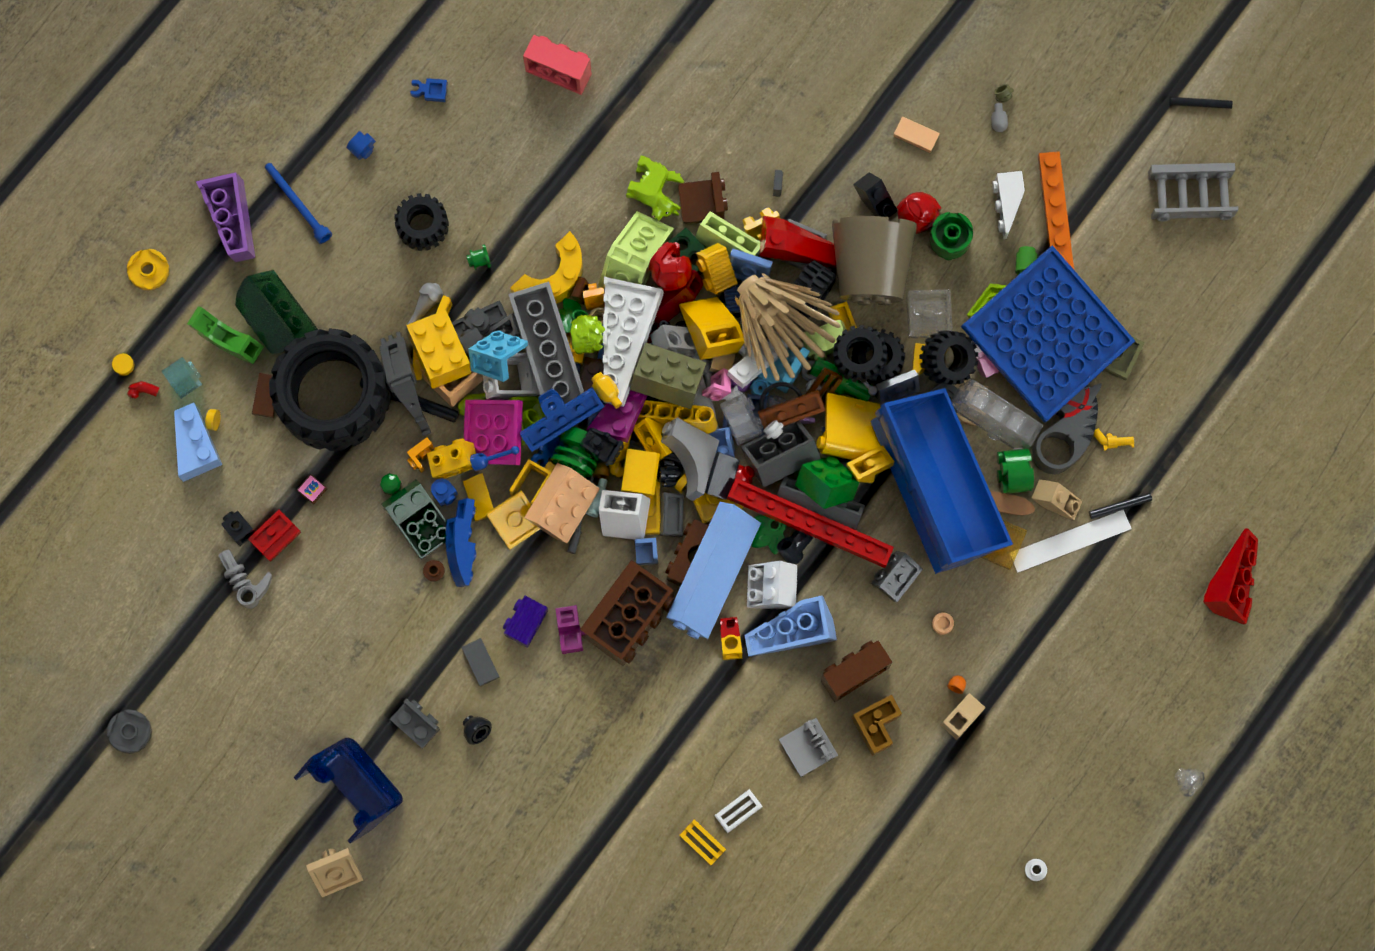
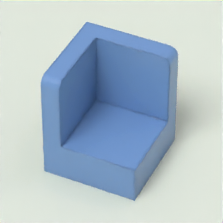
(725, 439)
(646, 551)

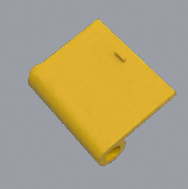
(848, 427)

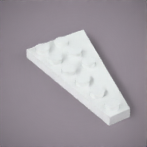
(627, 325)

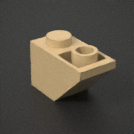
(1056, 499)
(962, 716)

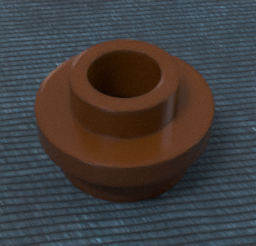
(437, 576)

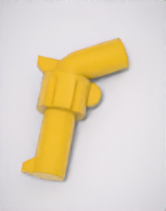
(1111, 441)

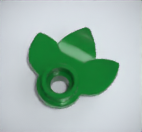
(570, 311)
(767, 535)

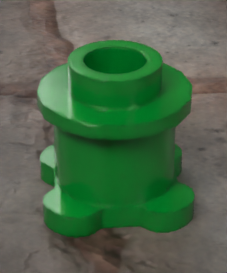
(478, 258)

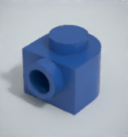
(361, 145)
(443, 492)

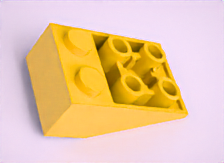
(712, 328)

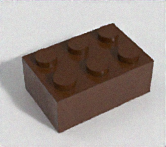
(855, 670)

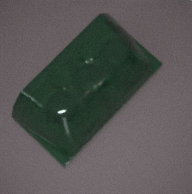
(272, 311)

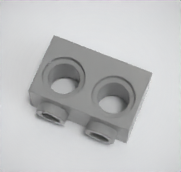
(674, 339)

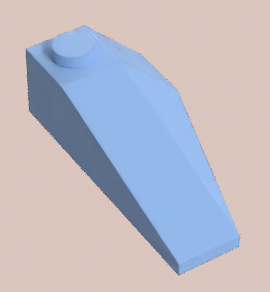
(798, 627)

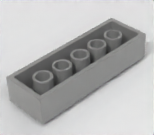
(547, 341)

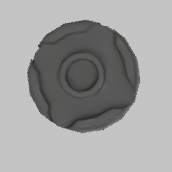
(129, 731)

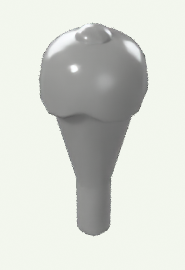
(429, 296)

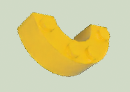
(565, 277)

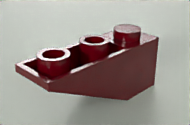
(670, 301)

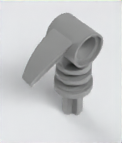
(240, 583)

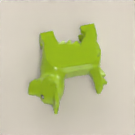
(650, 188)

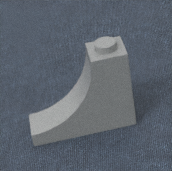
(695, 452)

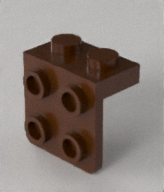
(702, 197)

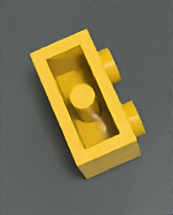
(451, 459)

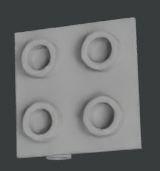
(808, 747)

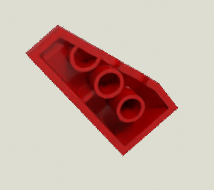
(792, 243)
(1230, 586)

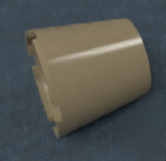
(872, 258)

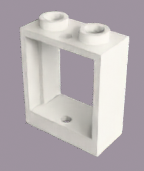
(526, 376)

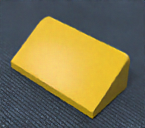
(477, 490)

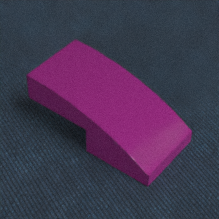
(569, 629)

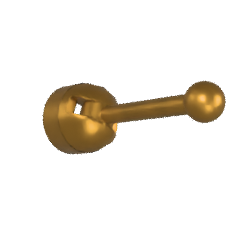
(601, 471)

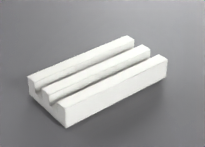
(753, 800)

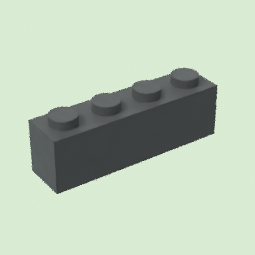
(845, 513)

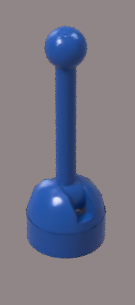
(480, 461)

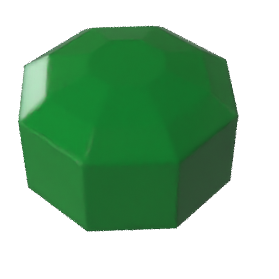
(390, 484)

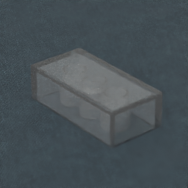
(995, 415)

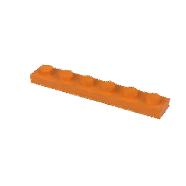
(1055, 204)

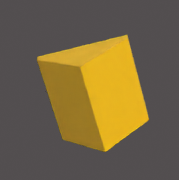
(640, 472)

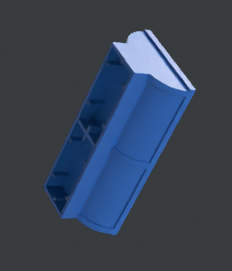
(940, 480)

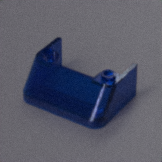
(358, 780)

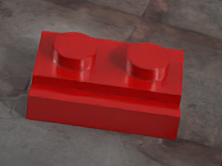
(274, 535)

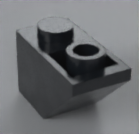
(875, 195)

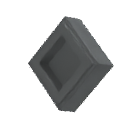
(778, 178)

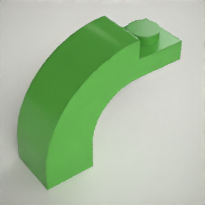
(225, 337)

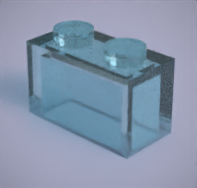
(182, 377)

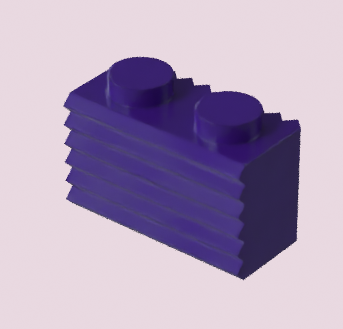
(525, 621)

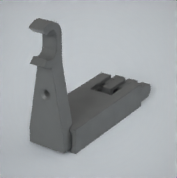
(401, 376)

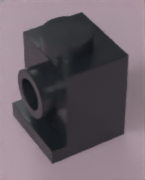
(241, 533)

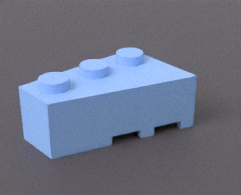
(193, 444)

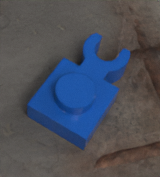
(433, 89)
(546, 451)

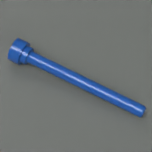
(320, 232)

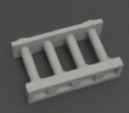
(1201, 173)

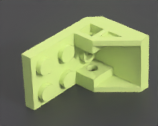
(634, 248)

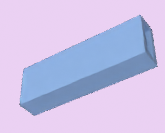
(713, 570)

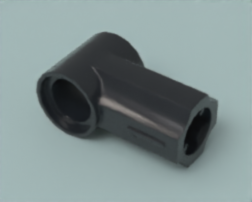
(792, 546)

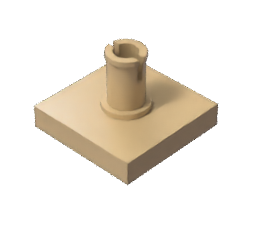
(334, 871)

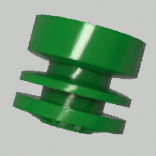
(573, 455)

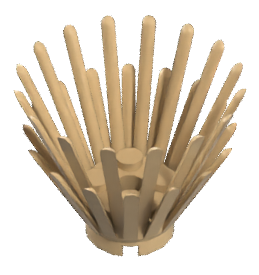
(765, 303)

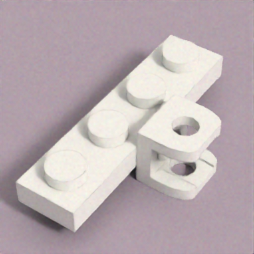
(746, 369)

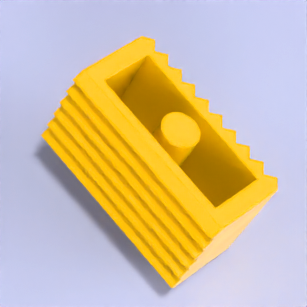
(716, 268)

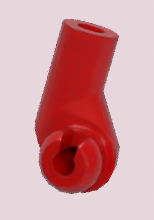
(139, 387)

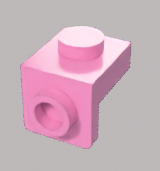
(719, 386)

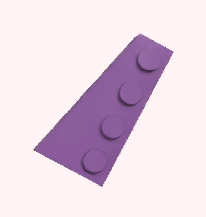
(229, 212)

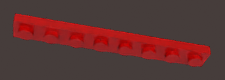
(810, 523)

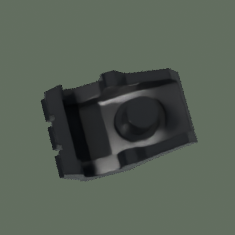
(602, 446)

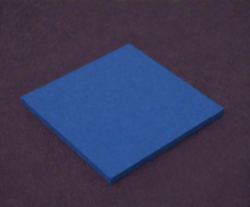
(1048, 333)

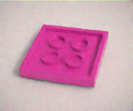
(494, 428)

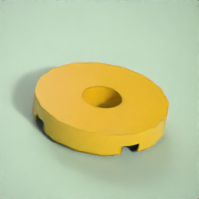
(156, 277)

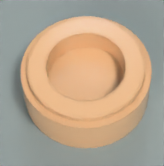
(942, 623)

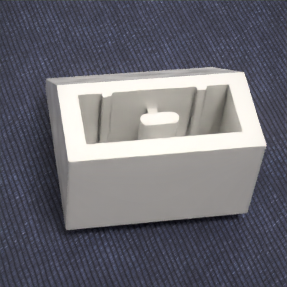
(623, 514)
(772, 585)

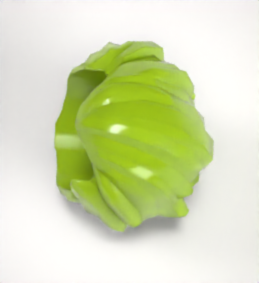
(586, 334)

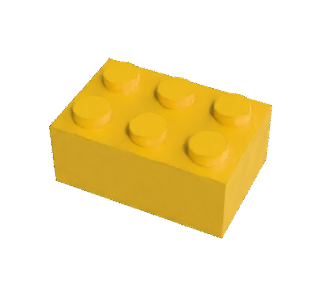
(438, 349)

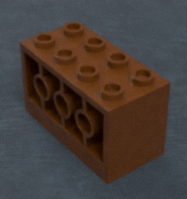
(624, 599)

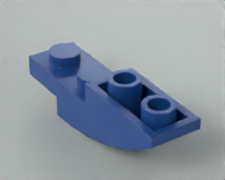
(458, 549)

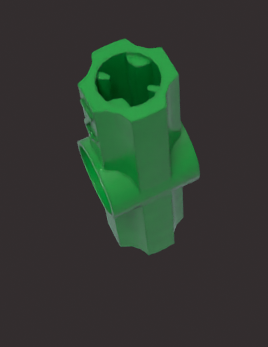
(856, 390)

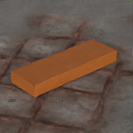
(793, 409)

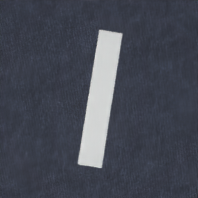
(1071, 540)

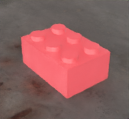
(557, 64)

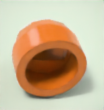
(957, 684)

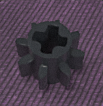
(668, 474)

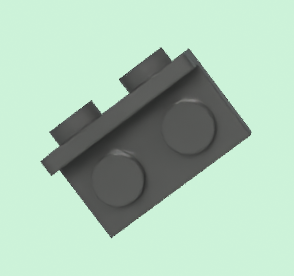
(898, 387)
(897, 575)
(415, 723)

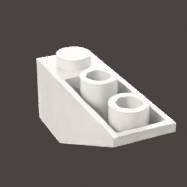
(1009, 192)

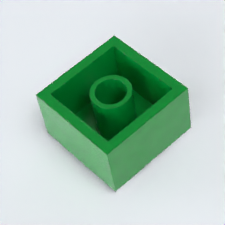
(827, 482)

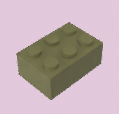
(668, 376)

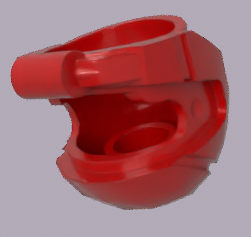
(920, 209)
(668, 269)

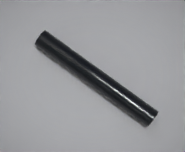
(1196, 102)
(1120, 506)

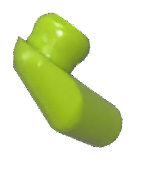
(461, 405)

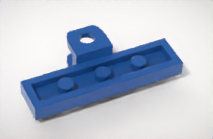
(560, 416)

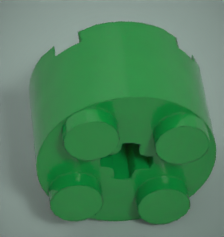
(951, 224)
(1015, 471)

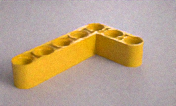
(657, 410)

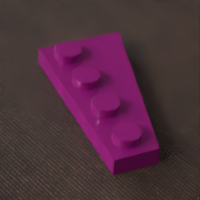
(622, 420)

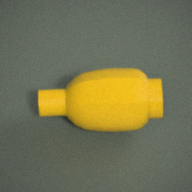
(606, 389)

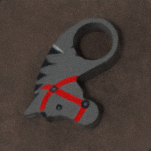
(1075, 427)

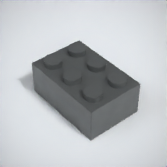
(781, 456)

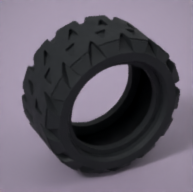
(305, 354)

